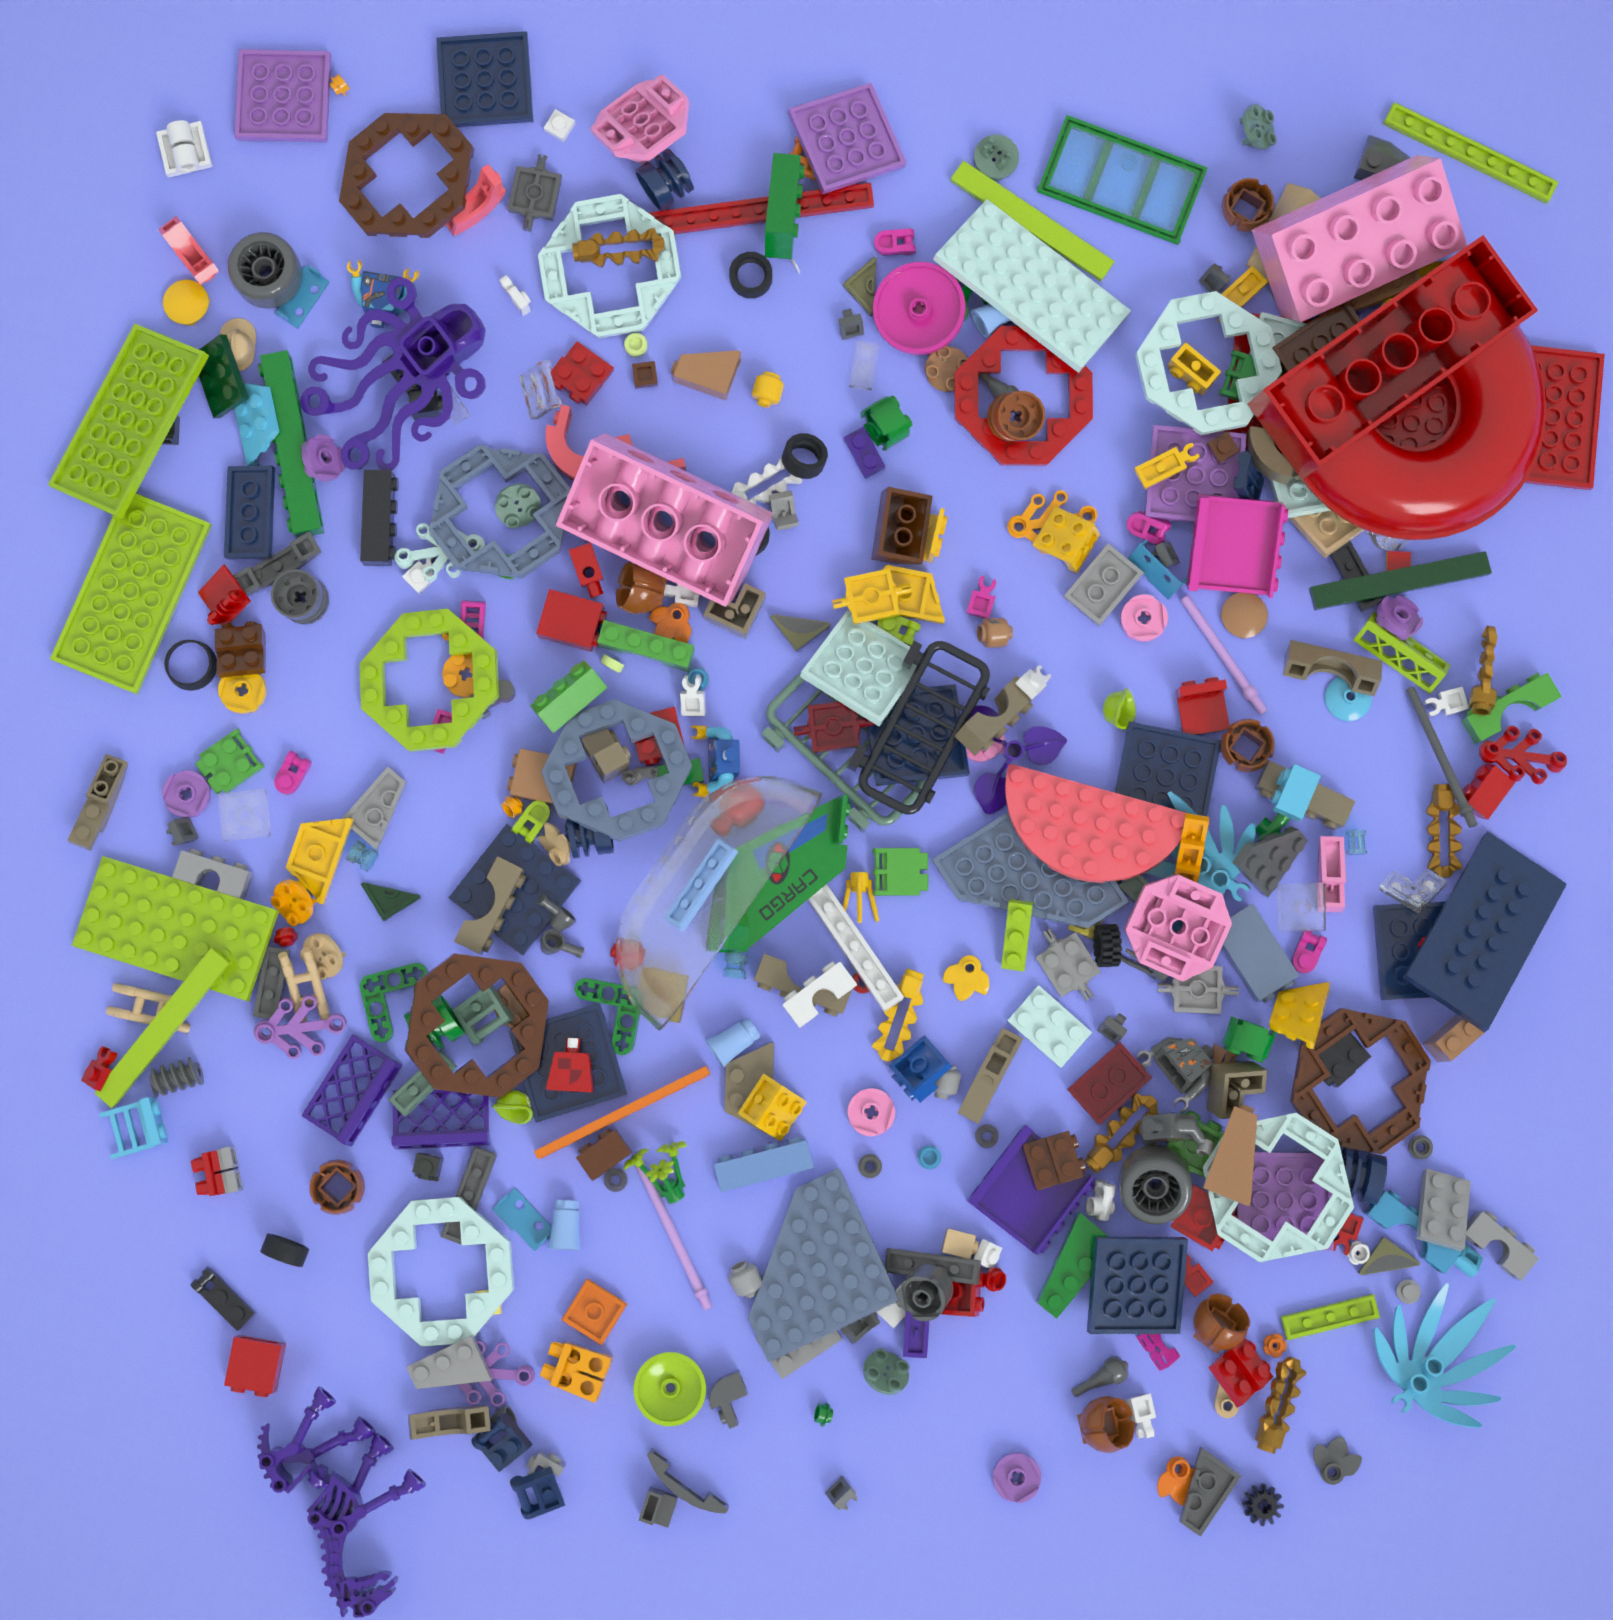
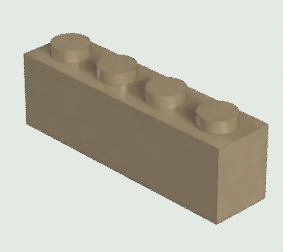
(1324, 805)

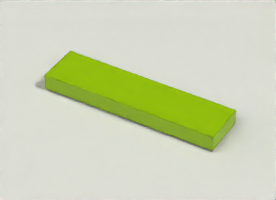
(1329, 1317)

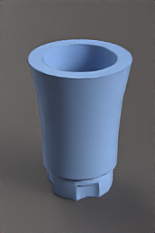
(988, 319)
(732, 1041)
(565, 1226)

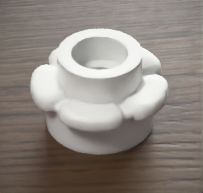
(1363, 1255)

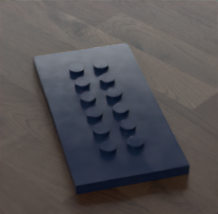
(1485, 931)

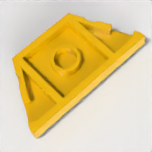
(924, 599)
(318, 854)
(1300, 1012)

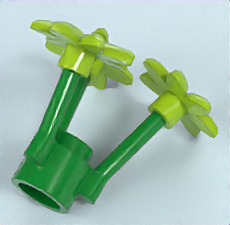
(670, 1189)

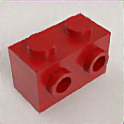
(1487, 790)

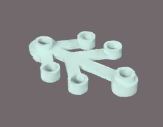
(433, 552)

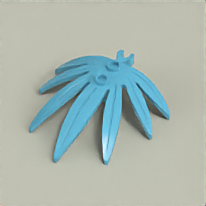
(1216, 868)
(1424, 1376)

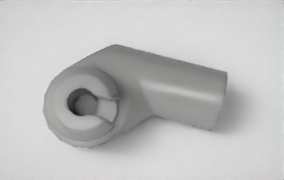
(638, 774)

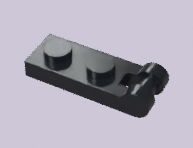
(223, 1299)

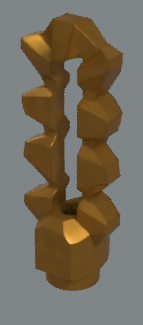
(589, 249)
(1483, 695)
(1443, 800)
(1102, 1154)
(1271, 1435)

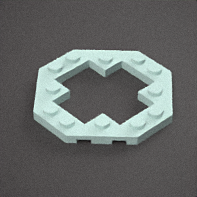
(580, 306)
(1234, 322)
(1330, 1176)
(402, 1236)

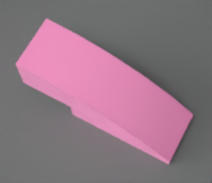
(1332, 871)

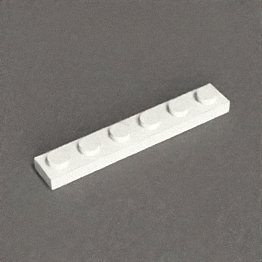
(855, 948)

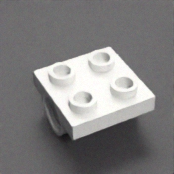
(184, 148)

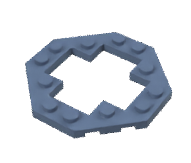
(491, 557)
(594, 813)

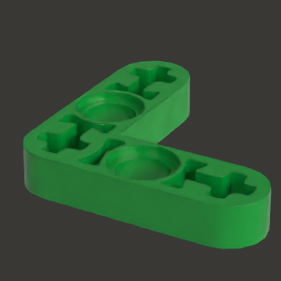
(379, 996)
(623, 1008)

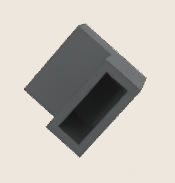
(658, 1507)

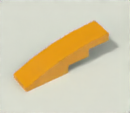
(1191, 846)

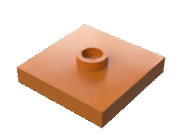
(594, 1311)

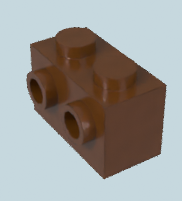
(604, 1154)

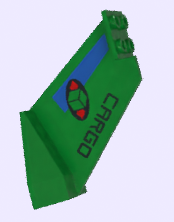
(802, 872)

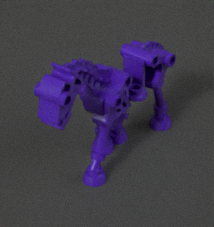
(336, 1527)

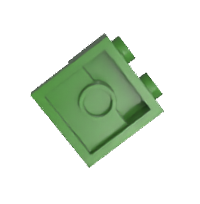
(1187, 1149)

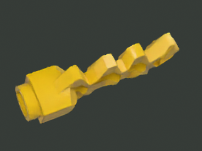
(909, 987)

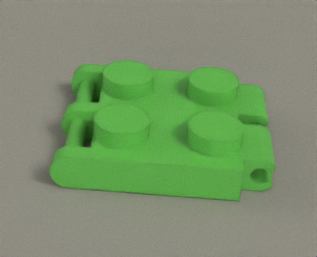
(228, 763)
(900, 871)

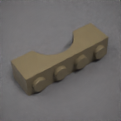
(1358, 672)
(981, 729)
(477, 933)
(773, 974)

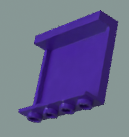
(1012, 1202)

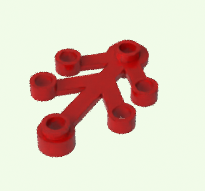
(1494, 752)

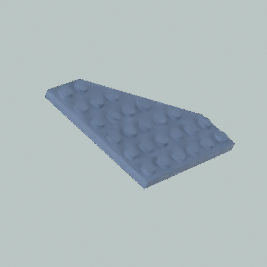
(998, 867)
(819, 1270)

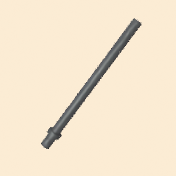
(1465, 809)

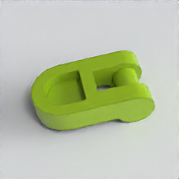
(893, 624)
(538, 814)

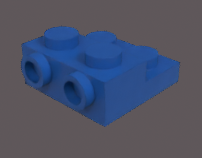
(919, 1069)

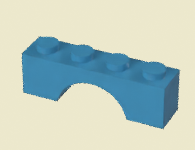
(1392, 1212)

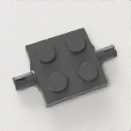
(534, 193)

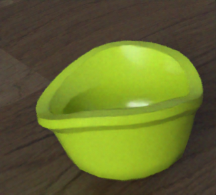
(1119, 708)
(514, 1107)

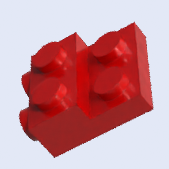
(581, 373)
(647, 748)
(1199, 1221)
(966, 1299)
(1241, 1372)

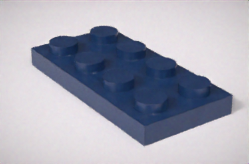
(249, 512)

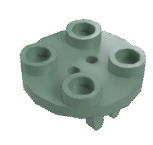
(1258, 127)
(1005, 163)
(507, 509)
(895, 1377)

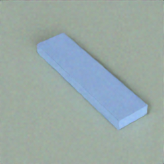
(700, 885)

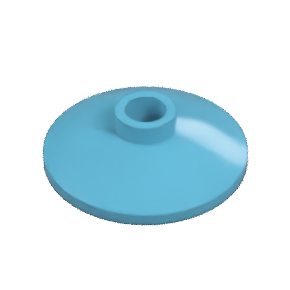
(1343, 708)

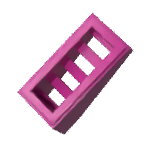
(481, 615)

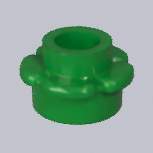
(823, 1414)

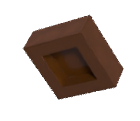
(644, 374)
(1223, 447)

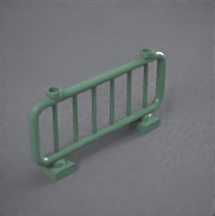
(781, 731)

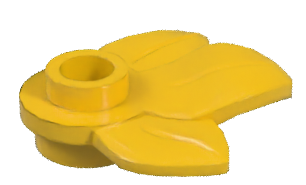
(967, 981)

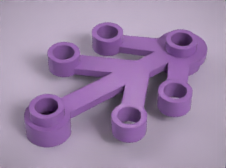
(297, 1028)
(506, 1374)

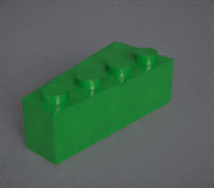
(783, 205)
(1071, 1266)

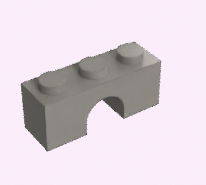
(193, 867)
(1516, 1257)

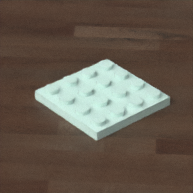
(860, 668)

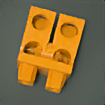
(571, 1363)

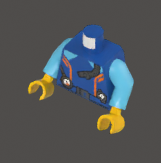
(371, 292)
(722, 758)

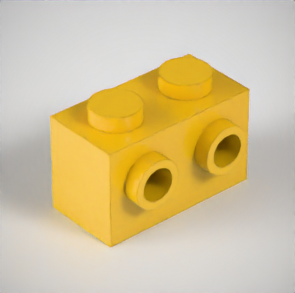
(1193, 369)

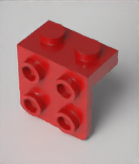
(1202, 706)

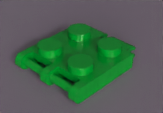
(1244, 369)

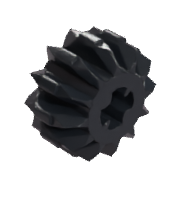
(1269, 1497)

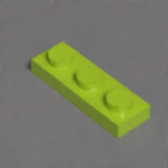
(1017, 935)

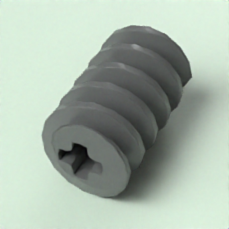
(176, 1077)

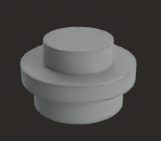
(1408, 1291)

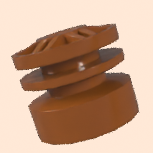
(1027, 420)

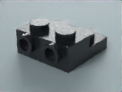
(1343, 1059)

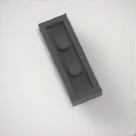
(270, 984)

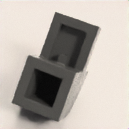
(723, 1392)

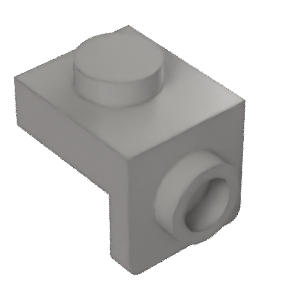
(784, 510)
(545, 1461)

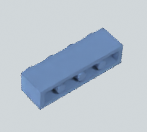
(763, 1165)

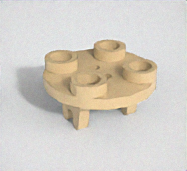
(326, 953)

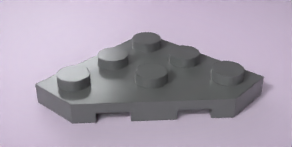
(1270, 858)

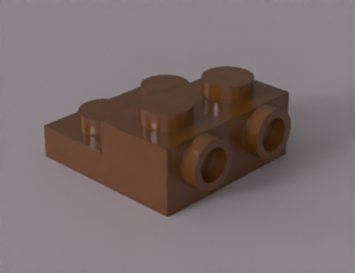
(240, 649)
(1054, 1160)

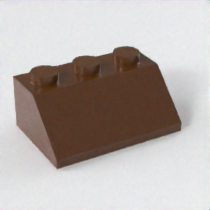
(901, 526)

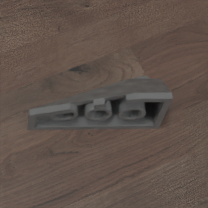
(1377, 157)

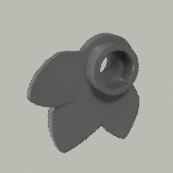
(1336, 1456)

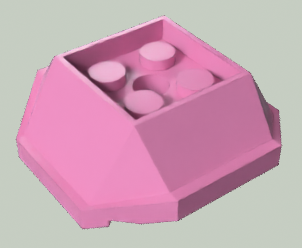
(643, 120)
(1195, 944)

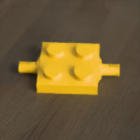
(871, 596)

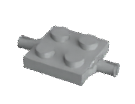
(1068, 964)
(1199, 993)

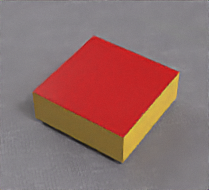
(1397, 560)

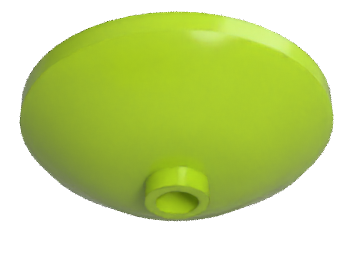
(664, 1406)

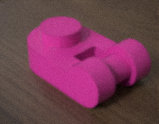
(886, 242)
(1140, 525)
(287, 781)
(1306, 960)

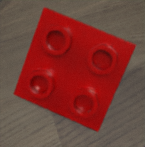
(223, 597)

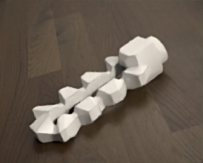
(755, 479)

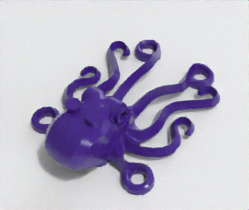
(424, 350)

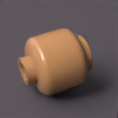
(994, 632)

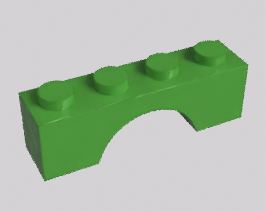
(645, 644)
(1535, 694)

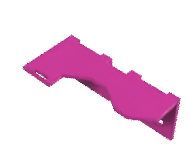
(1169, 1355)

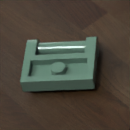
(479, 1007)

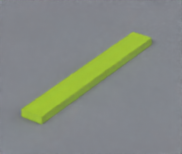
(1470, 153)
(1034, 221)
(163, 1027)

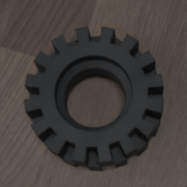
(1107, 945)

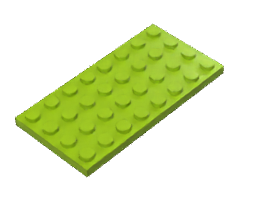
(128, 420)
(131, 593)
(172, 926)

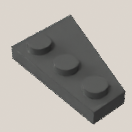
(1207, 1491)

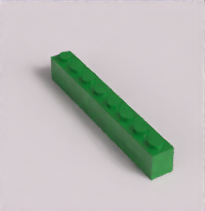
(300, 489)

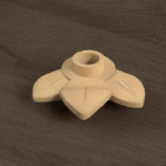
(556, 845)

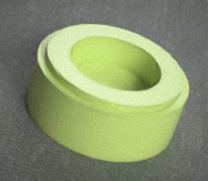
(635, 345)
(611, 663)

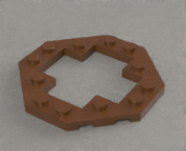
(414, 129)
(426, 1018)
(1408, 1090)

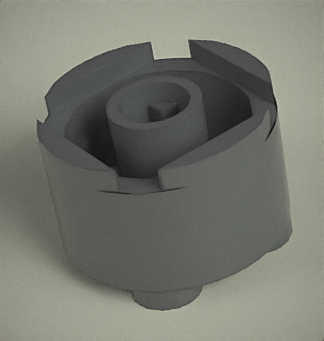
(926, 1292)

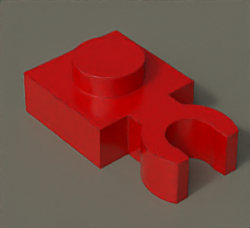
(98, 1070)
(1348, 1231)
(1196, 1278)

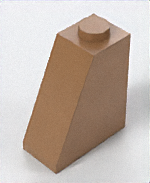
(708, 371)

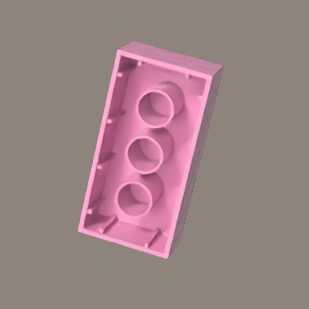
(1360, 238)

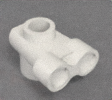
(1102, 1204)

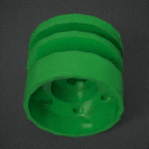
(450, 1028)

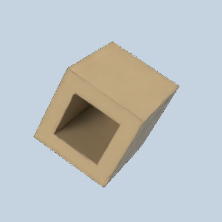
(959, 1243)

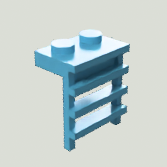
(151, 1121)

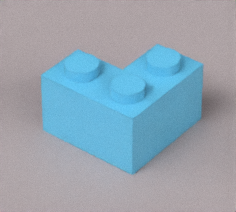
(1294, 791)

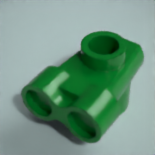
(1268, 827)

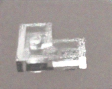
(1414, 894)

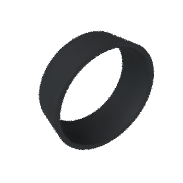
(206, 679)

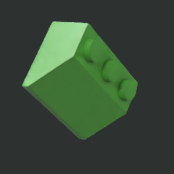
(568, 696)

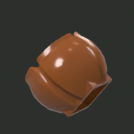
(1253, 193)
(639, 589)
(1254, 731)
(324, 1198)
(1220, 1323)
(1106, 1424)

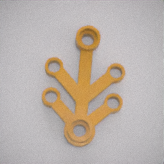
(1029, 525)

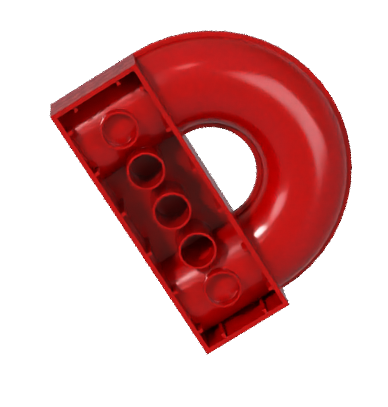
(1446, 325)

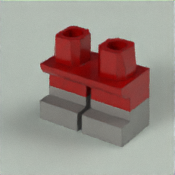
(212, 1163)

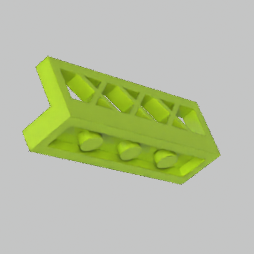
(1409, 648)

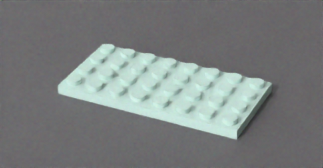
(1032, 285)

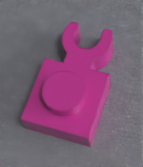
(981, 602)

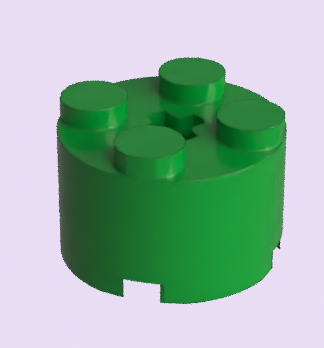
(886, 422)
(1248, 1038)

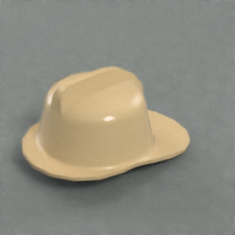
(242, 341)

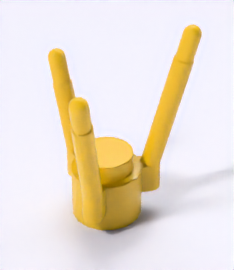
(859, 883)

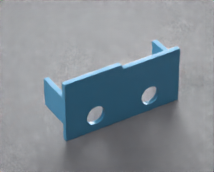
(304, 298)
(1155, 571)
(523, 1220)

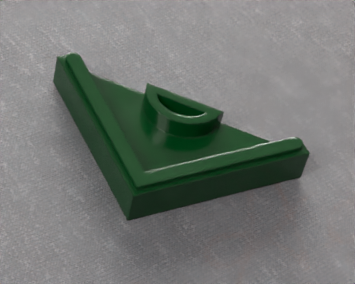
(388, 900)

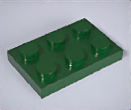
(221, 377)

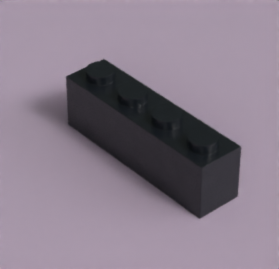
(378, 517)

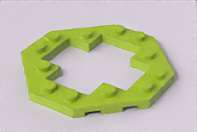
(393, 648)

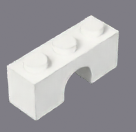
(834, 979)

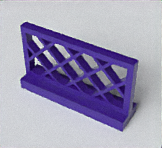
(366, 1104)
(444, 1138)

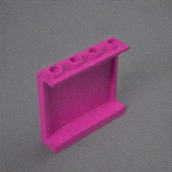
(1236, 545)

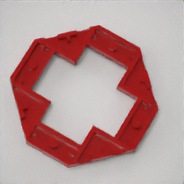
(1058, 430)

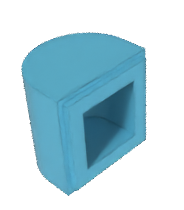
(1469, 1261)

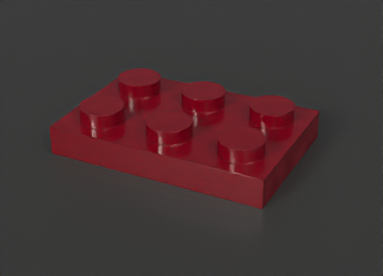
(1109, 1083)

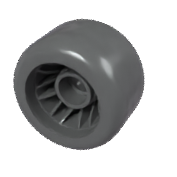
(260, 254)
(1156, 1201)

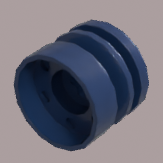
(668, 177)
(583, 837)
(1365, 1176)

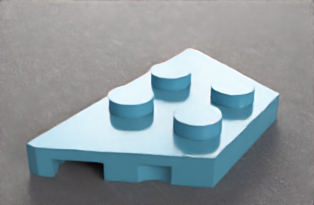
(256, 422)

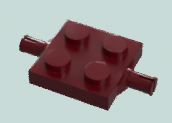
(832, 727)

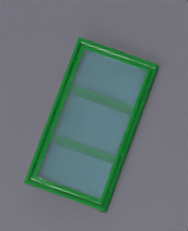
(1122, 180)

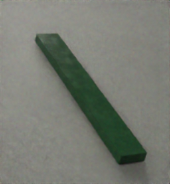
(1400, 580)

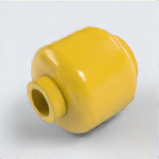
(767, 389)

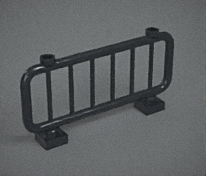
(868, 763)

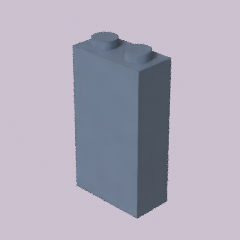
(1257, 955)

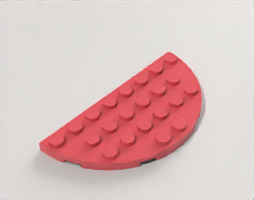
(1089, 829)

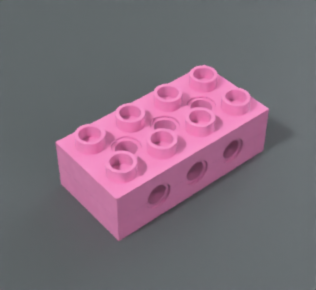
(642, 537)

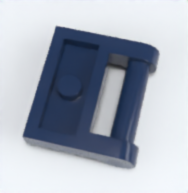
(1248, 481)
(507, 1448)
(545, 1490)

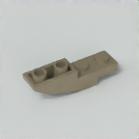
(99, 803)
(990, 1075)

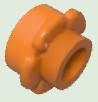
(1268, 1345)

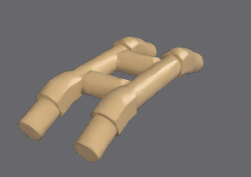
(312, 975)
(136, 1014)

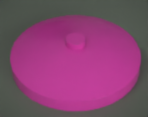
(919, 308)

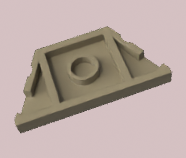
(742, 1077)

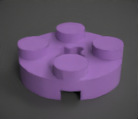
(313, 462)
(1400, 626)
(182, 781)
(1012, 1490)

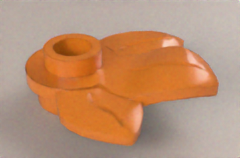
(668, 625)
(1175, 1483)

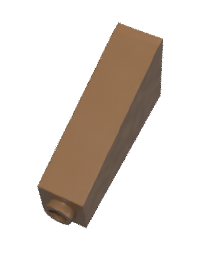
(1234, 1161)

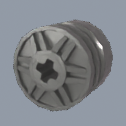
(287, 595)

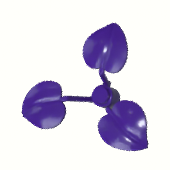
(1042, 748)

